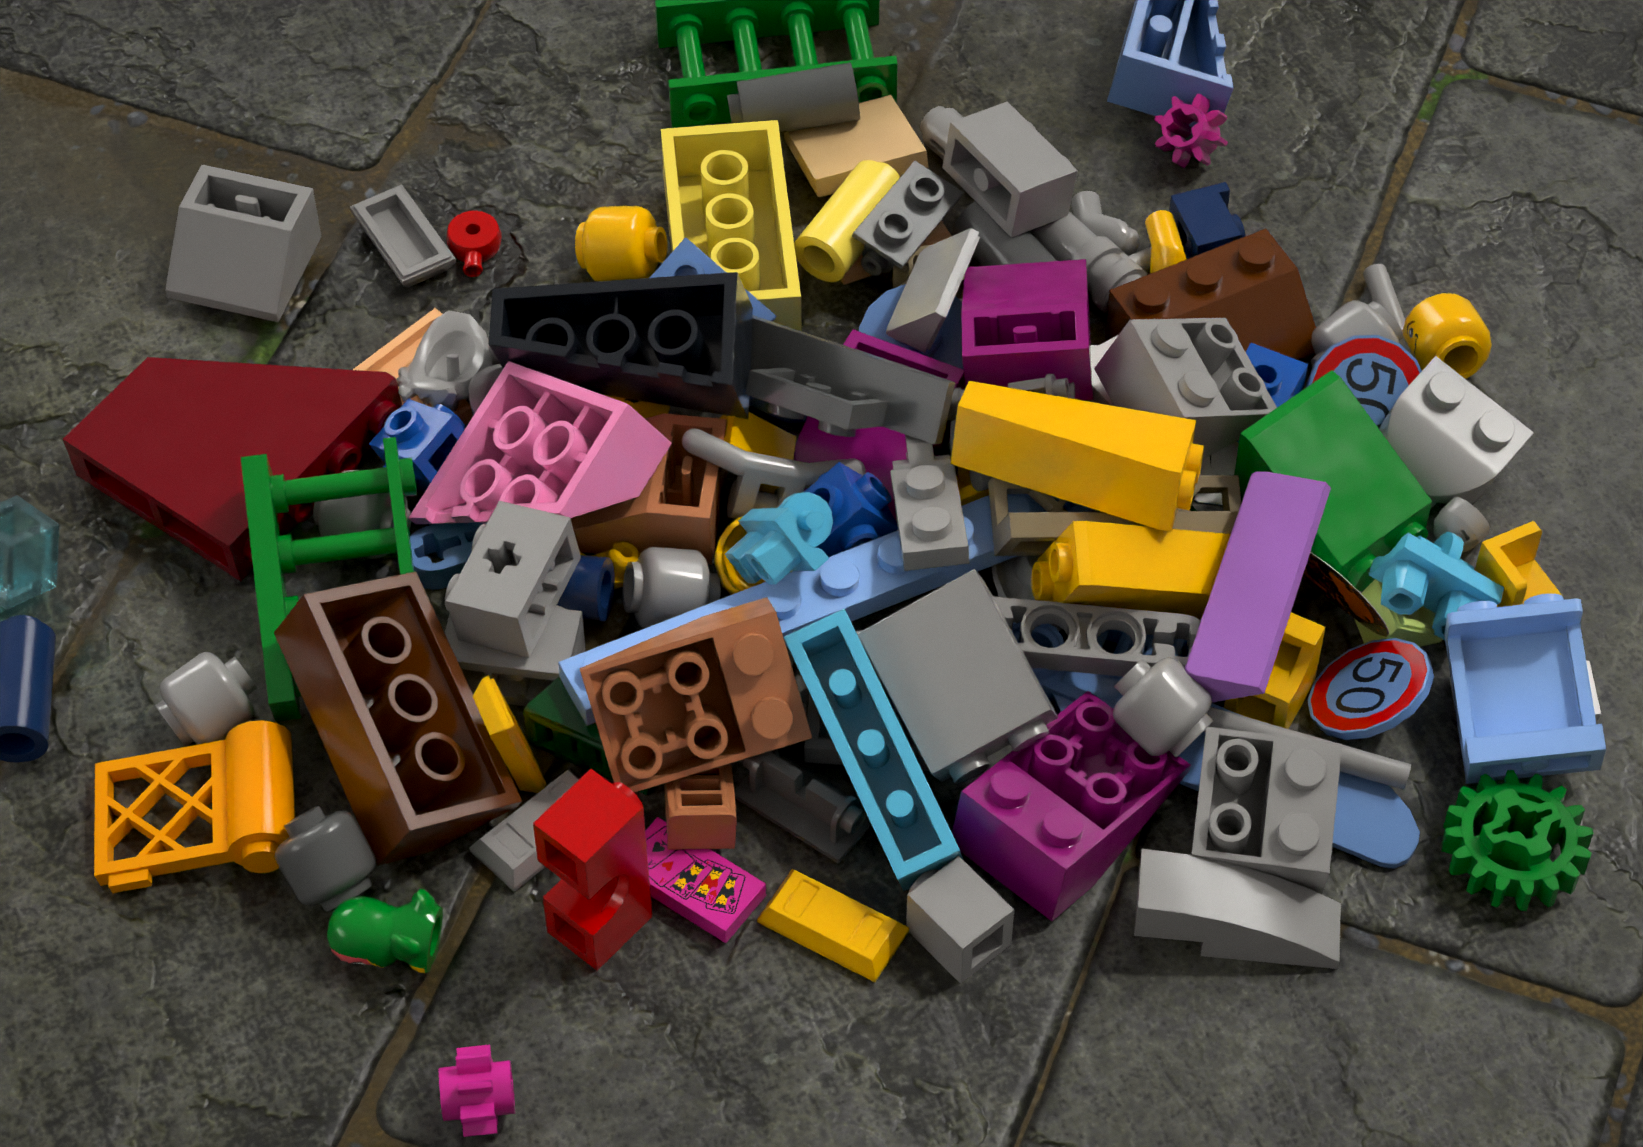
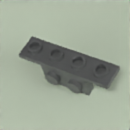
(843, 385)

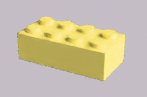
(733, 204)

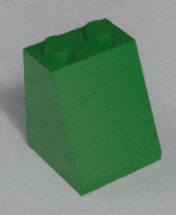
(1334, 440)

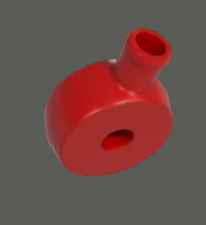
(473, 240)

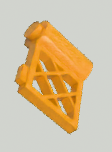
(248, 795)

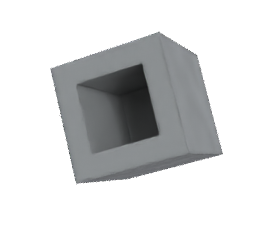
(959, 918)

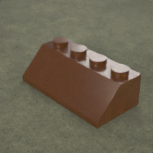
(395, 715)

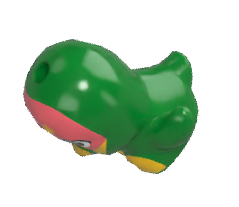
(379, 933)

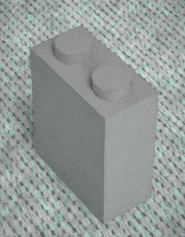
(958, 678)

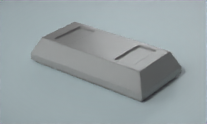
(403, 236)
(511, 846)

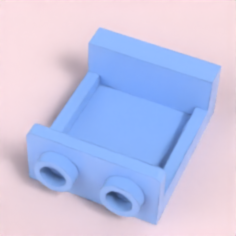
(1522, 689)

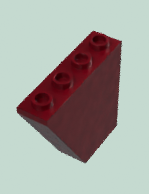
(177, 435)

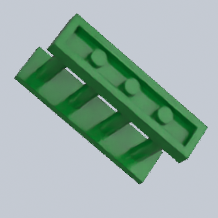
(703, 98)
(278, 555)

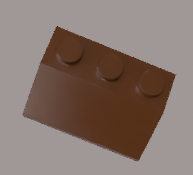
(1240, 281)

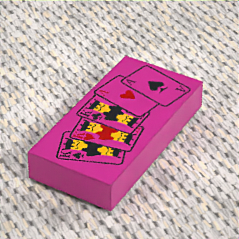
(701, 885)

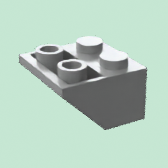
(242, 242)
(1187, 372)
(1268, 804)

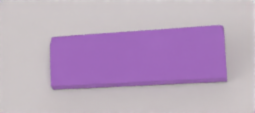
(1256, 585)

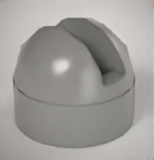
(1462, 520)

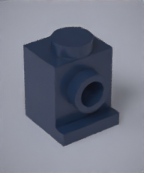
(1205, 219)

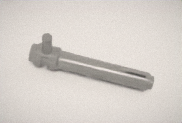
(1065, 237)

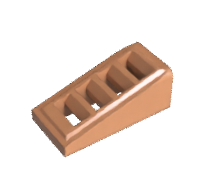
(701, 825)

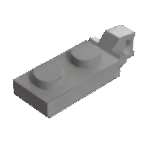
(928, 509)

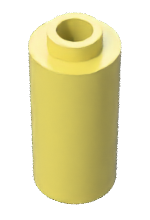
(827, 242)

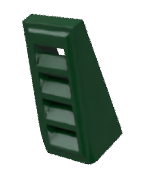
(560, 730)

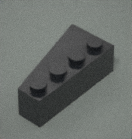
(634, 338)

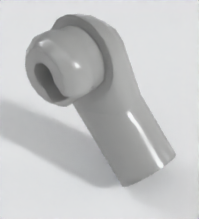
(1088, 209)

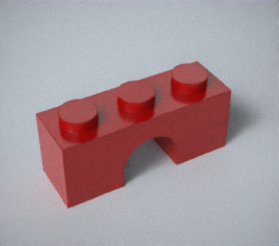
(600, 853)

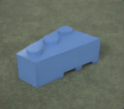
(1171, 53)

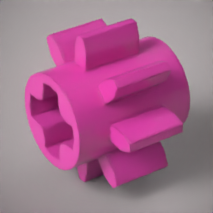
(1176, 128)
(476, 1090)

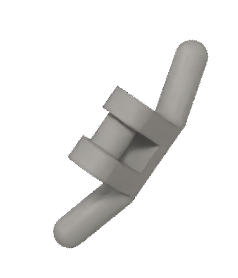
(758, 469)

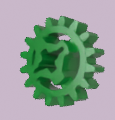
(1516, 840)

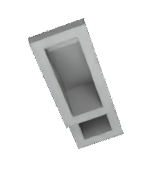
(1235, 911)

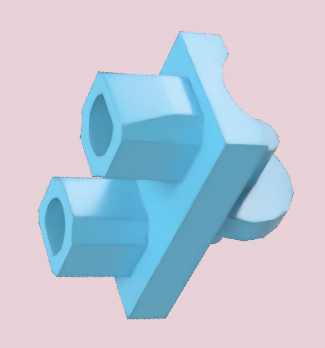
(782, 539)
(1431, 577)

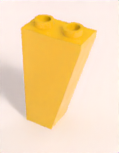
(1080, 451)
(1130, 567)

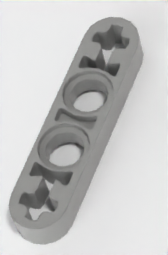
(1083, 626)

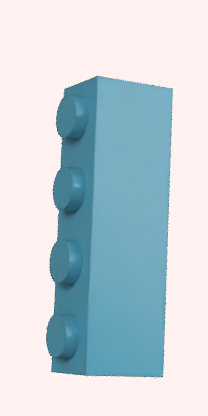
(873, 747)

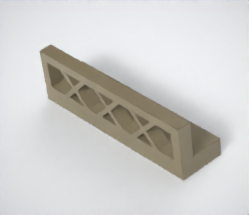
(1035, 531)

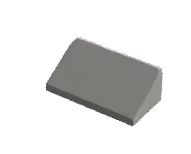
(931, 290)

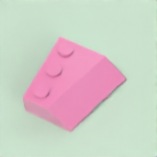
(543, 450)

